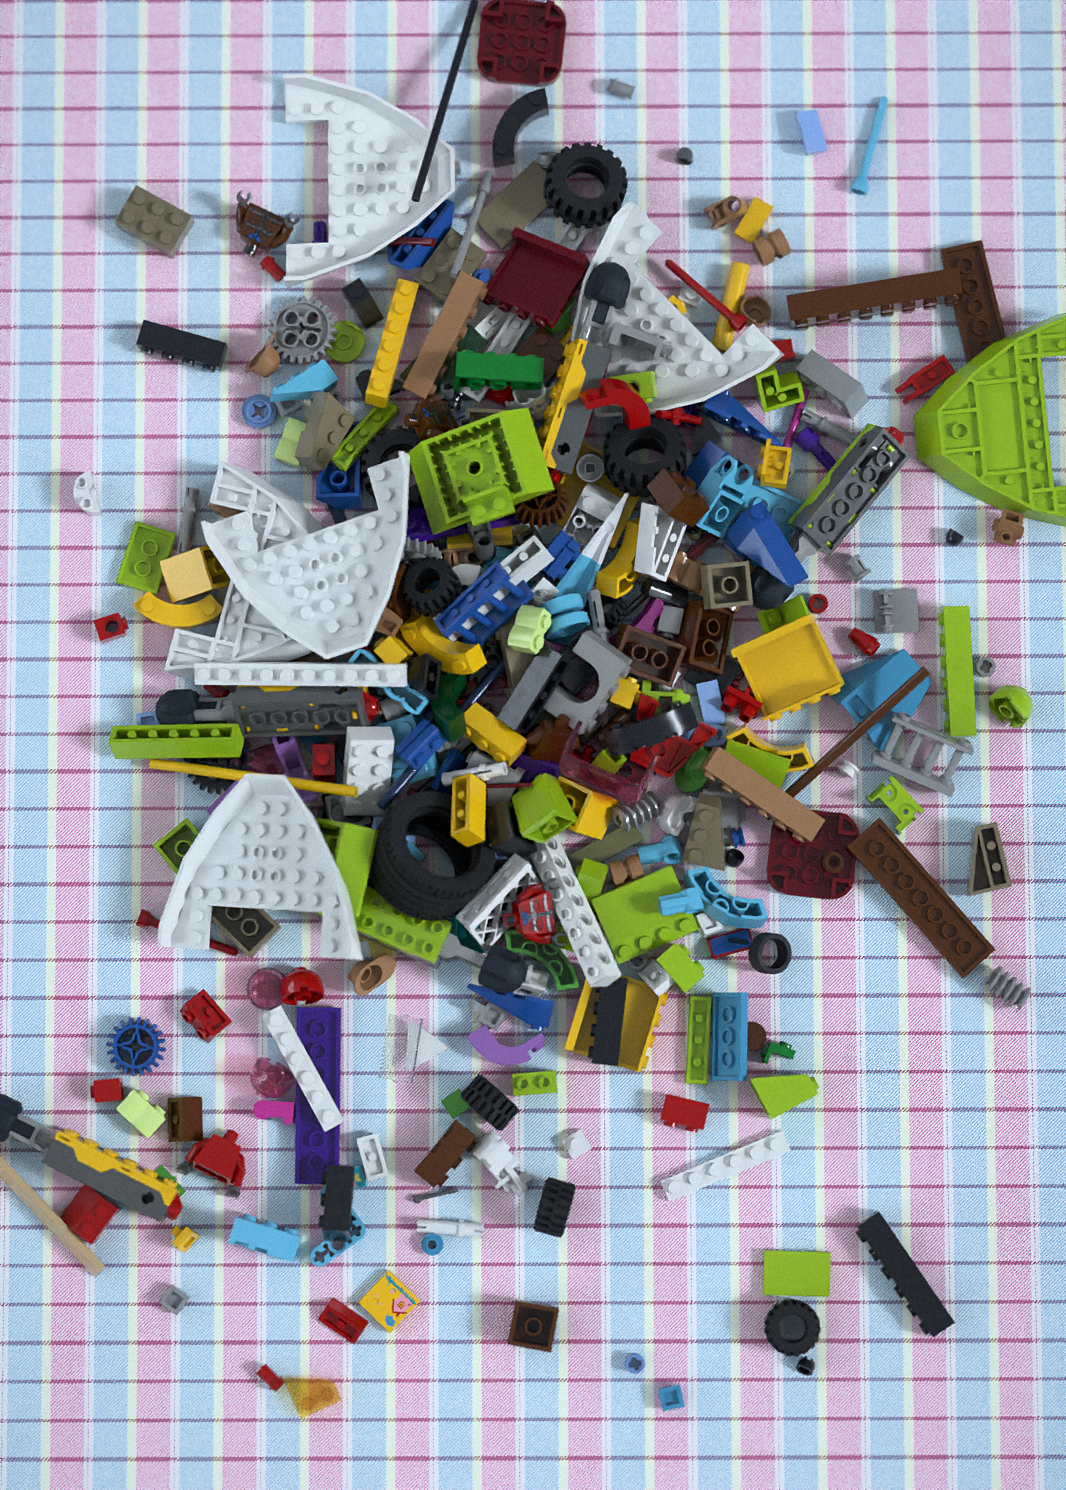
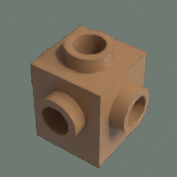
(1008, 527)

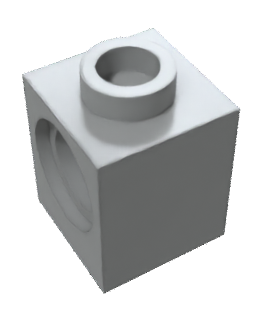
(670, 622)

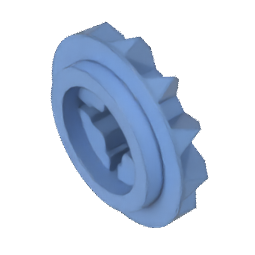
(259, 401)

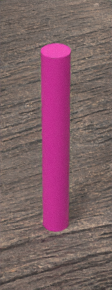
(795, 420)

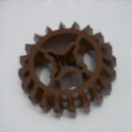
(551, 508)

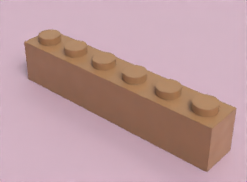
(445, 334)
(762, 794)

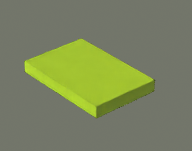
(142, 558)
(764, 763)
(796, 1273)

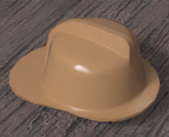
(265, 361)
(369, 974)

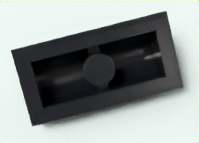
(665, 591)

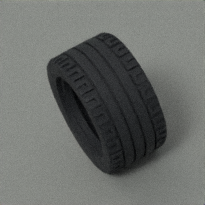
(410, 885)

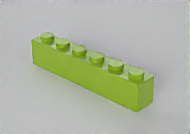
(958, 671)
(176, 741)

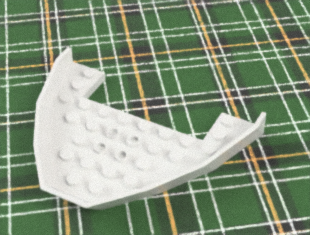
(371, 173)
(695, 365)
(330, 582)
(242, 629)
(262, 855)

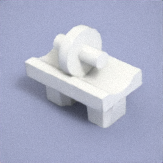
(543, 592)
(535, 981)
(511, 1180)

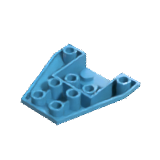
(872, 684)

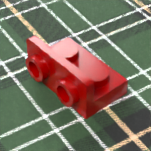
(205, 1016)

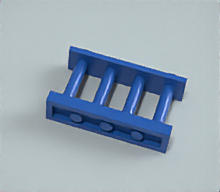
(474, 597)

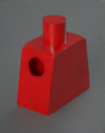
(324, 761)

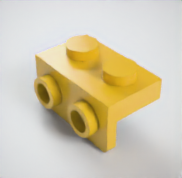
(775, 465)

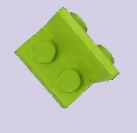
(783, 614)

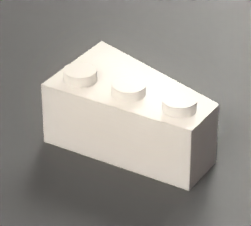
(657, 542)

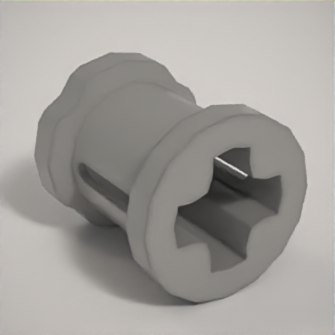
(857, 568)

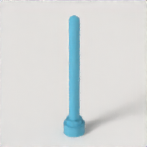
(860, 184)

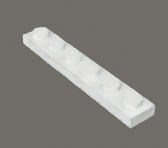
(303, 1068)
(725, 1166)

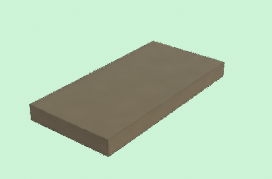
(515, 205)

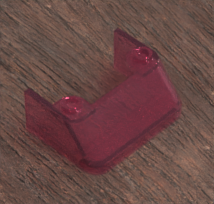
(600, 779)

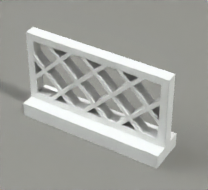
(493, 896)

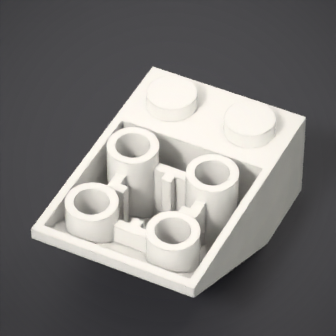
(590, 513)

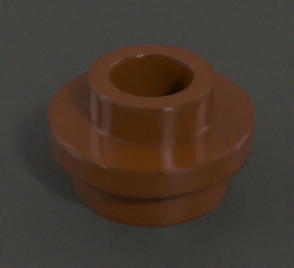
(835, 855)

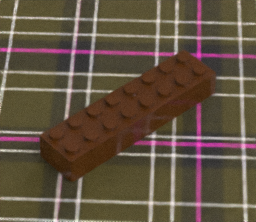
(874, 298)

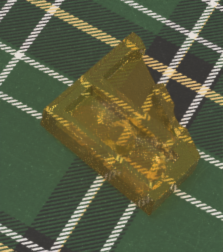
(312, 1394)

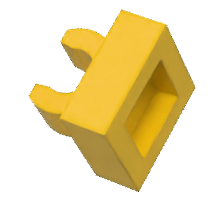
(184, 1238)

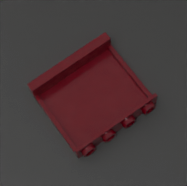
(536, 279)

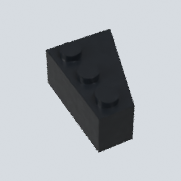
(337, 1203)

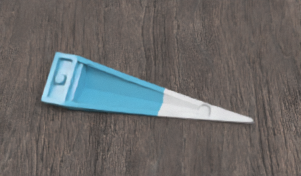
(584, 570)

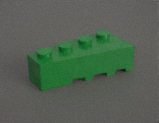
(497, 371)

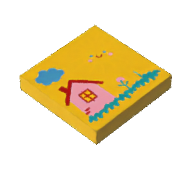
(389, 1301)

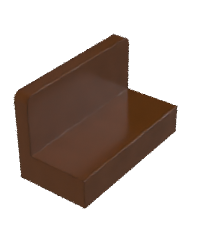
(185, 1119)

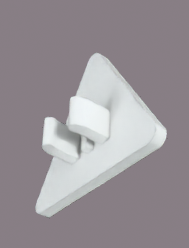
(428, 1047)

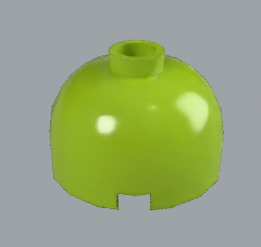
(1011, 704)

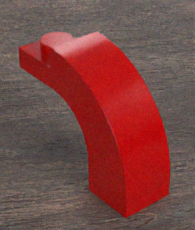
(619, 393)

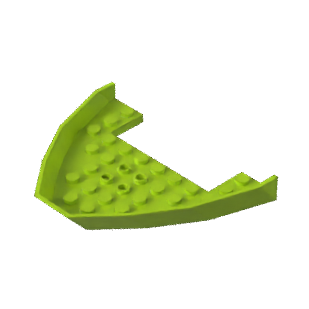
(991, 425)

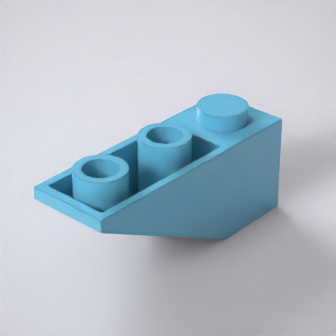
(316, 378)

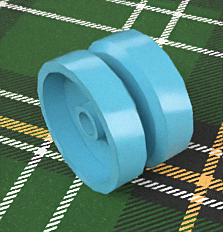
(565, 616)

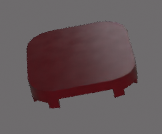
(521, 42)
(797, 866)

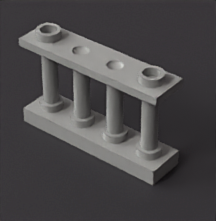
(923, 774)

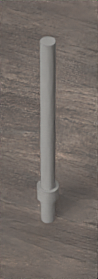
(482, 192)

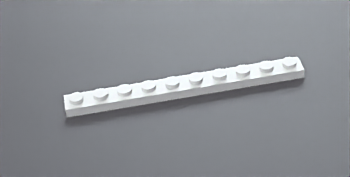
(514, 327)
(300, 674)

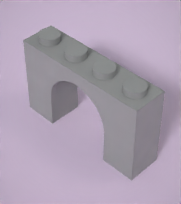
(610, 666)

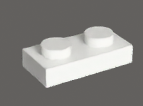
(656, 977)
(372, 1157)

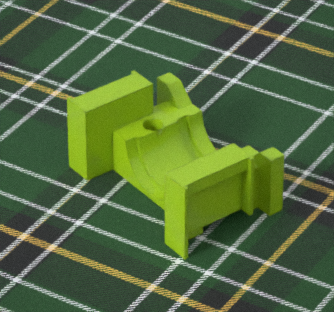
(897, 802)

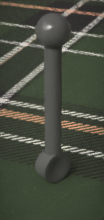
(417, 1198)

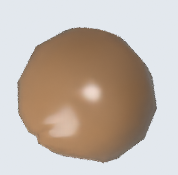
(755, 310)

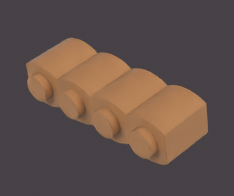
(688, 576)

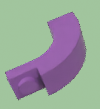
(293, 763)
(492, 1050)

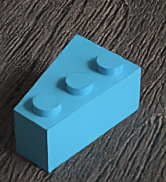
(265, 1237)

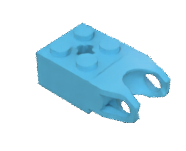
(724, 495)

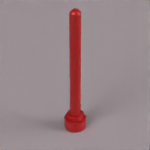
(736, 321)
(146, 920)

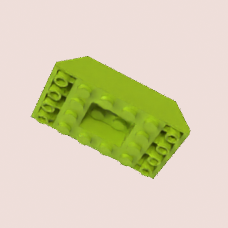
(507, 455)
(352, 853)

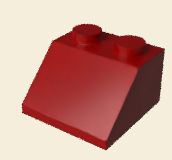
(89, 1213)

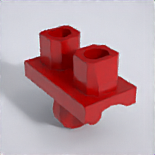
(742, 702)

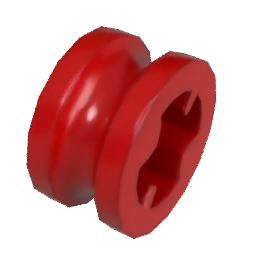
(812, 600)

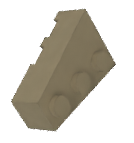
(323, 432)
(706, 835)
(987, 861)

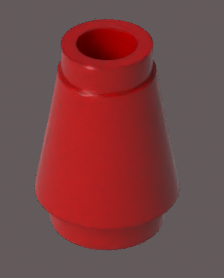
(864, 642)

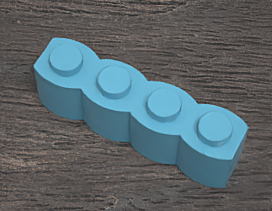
(409, 697)

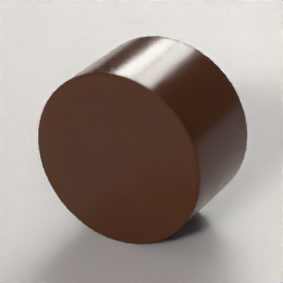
(755, 1036)

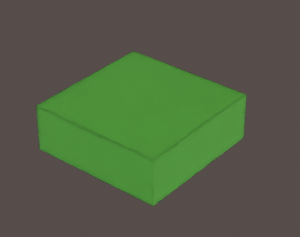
(455, 1104)

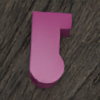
(265, 1109)

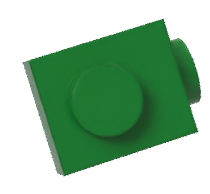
(783, 1049)

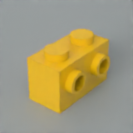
(627, 694)

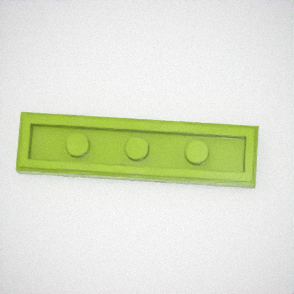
(362, 434)
(698, 1040)

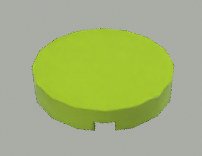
(348, 344)

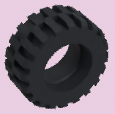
(588, 160)
(384, 445)
(634, 476)

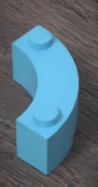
(723, 907)

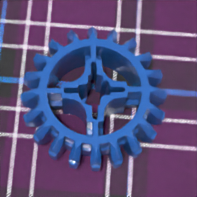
(136, 1056)

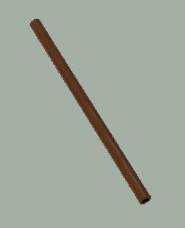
(857, 732)

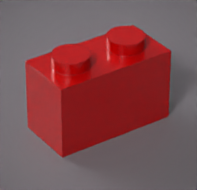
(684, 1112)

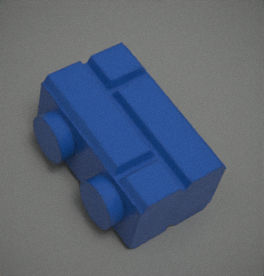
(563, 550)
(420, 744)

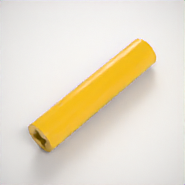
(732, 299)

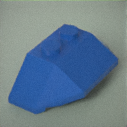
(435, 226)

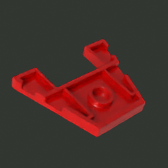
(674, 750)

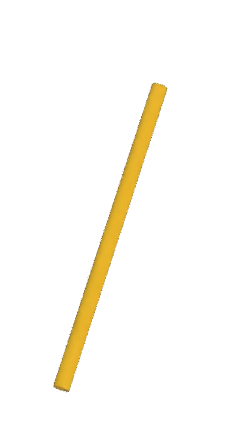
(233, 774)

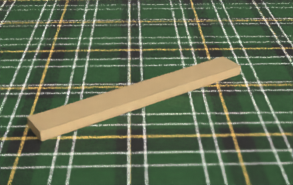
(50, 1218)

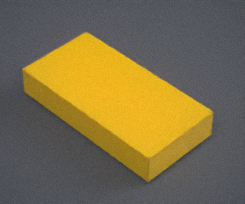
(753, 220)

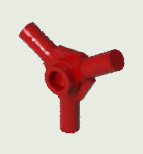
(676, 415)

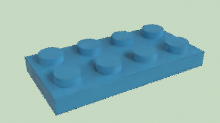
(729, 1036)

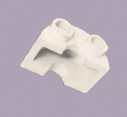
(83, 491)
(672, 812)
(493, 1153)

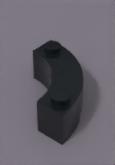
(514, 120)
(651, 729)

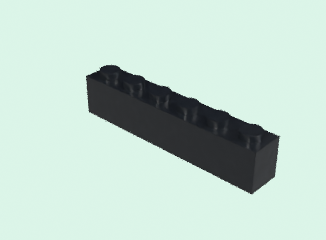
(905, 1274)

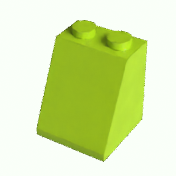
(542, 809)
(783, 1092)

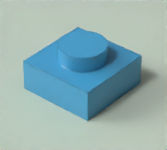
(671, 1397)

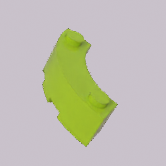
(591, 879)

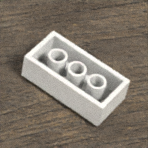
(367, 767)

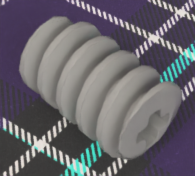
(627, 816)
(1007, 987)

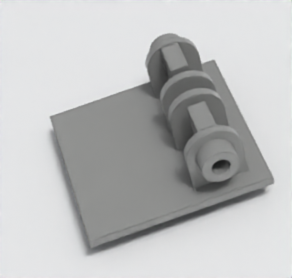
(896, 611)

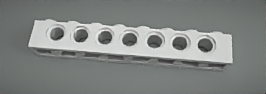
(576, 914)

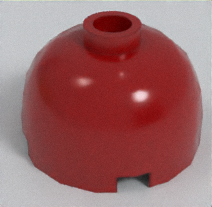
(302, 986)

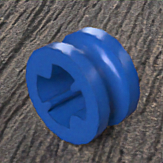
(737, 837)

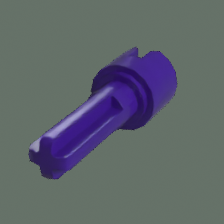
(809, 441)

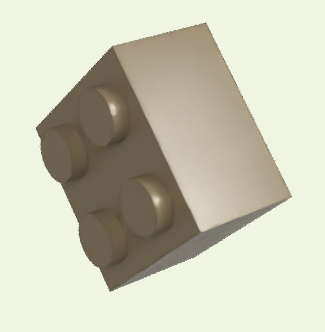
(726, 585)

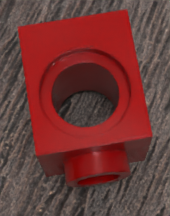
(101, 627)
(107, 1090)

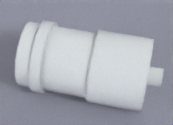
(391, 708)

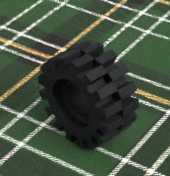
(615, 614)

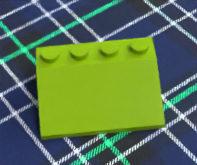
(633, 917)

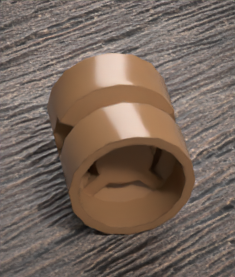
(773, 246)
(626, 871)

